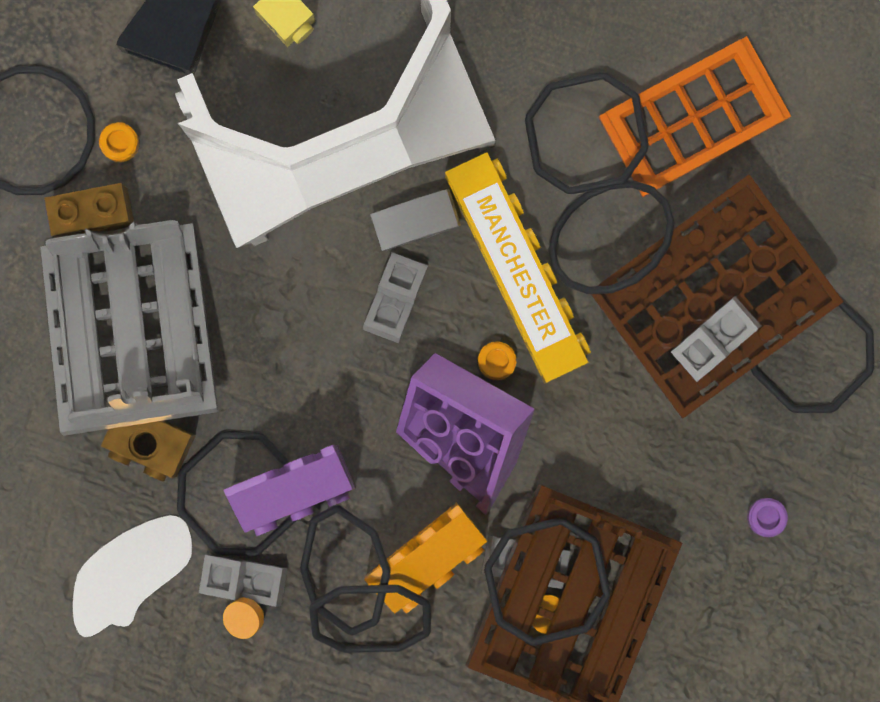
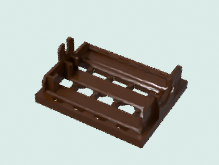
(687, 254)
(618, 622)

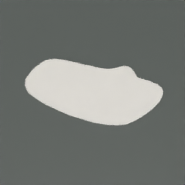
(128, 572)

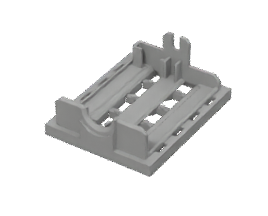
(78, 331)

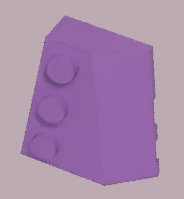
(464, 427)
(291, 490)

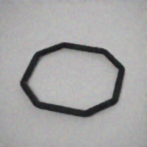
(576, 81)
(848, 392)
(192, 523)
(381, 557)
(370, 589)
(494, 596)

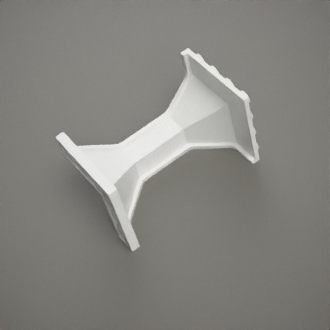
(268, 185)

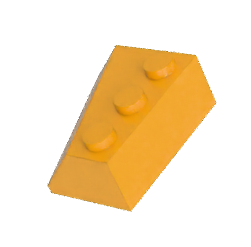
(430, 557)

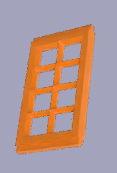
(758, 83)

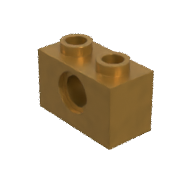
(90, 209)
(168, 456)

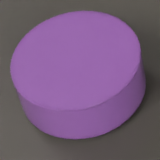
(767, 517)

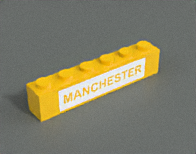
(516, 267)

